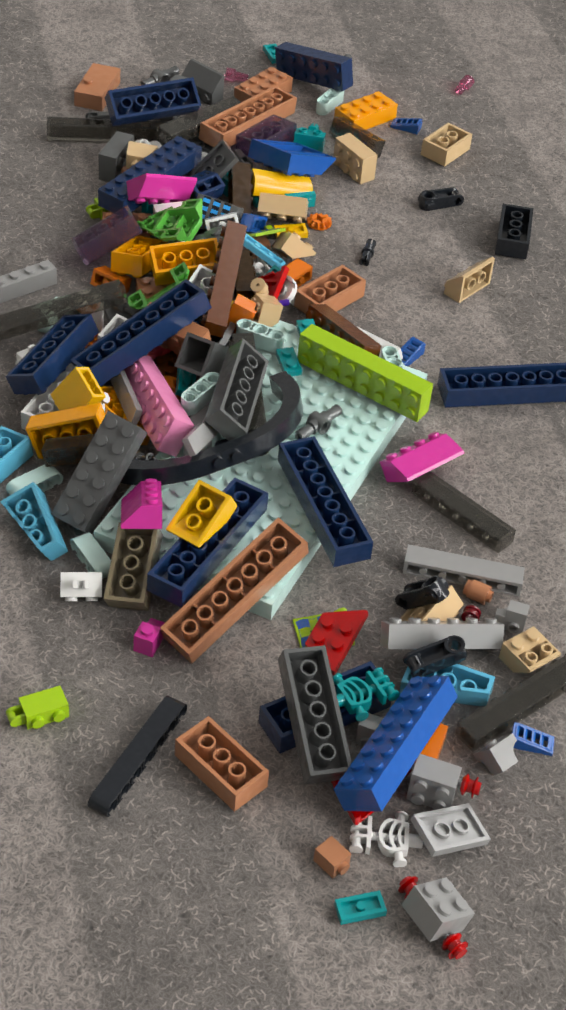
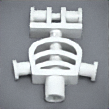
(364, 835)

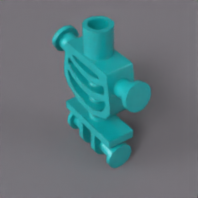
(355, 689)

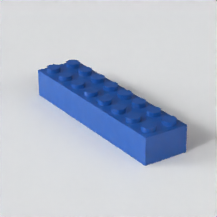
(395, 744)

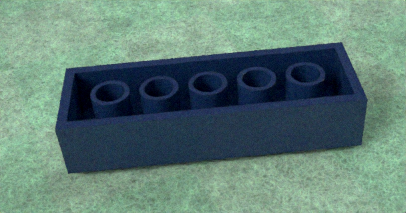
(314, 66)
(152, 101)
(52, 354)
(276, 721)

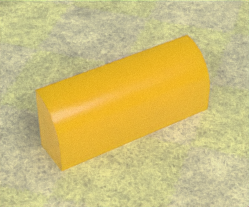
(278, 183)

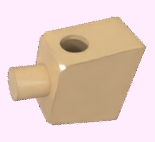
(138, 151)

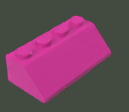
(160, 188)
(420, 457)
(143, 506)

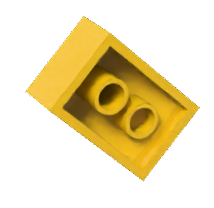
(202, 514)

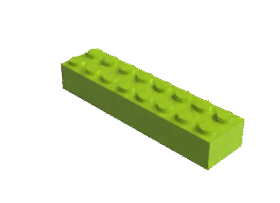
(364, 372)

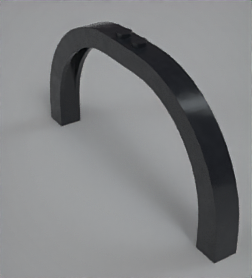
(231, 452)

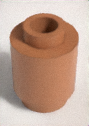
(478, 591)

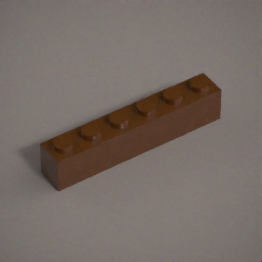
(336, 324)

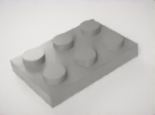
(450, 829)

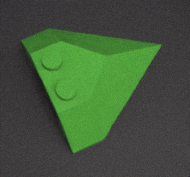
(175, 223)
(139, 300)

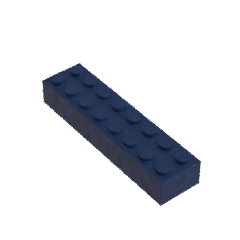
(172, 158)
(143, 331)
(502, 384)
(325, 502)
(187, 566)

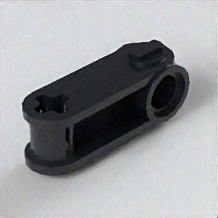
(440, 199)
(423, 593)
(436, 656)

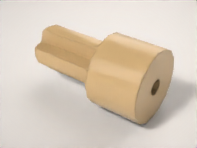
(259, 286)

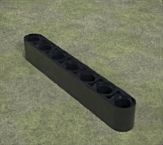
(136, 755)

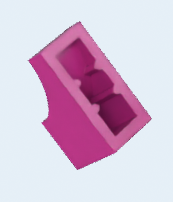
(148, 637)

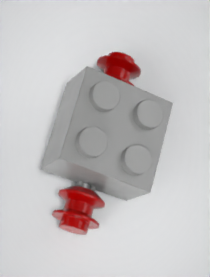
(436, 783)
(438, 912)

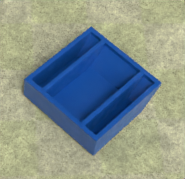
(290, 157)

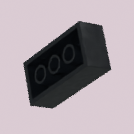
(514, 231)

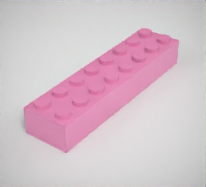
(162, 412)

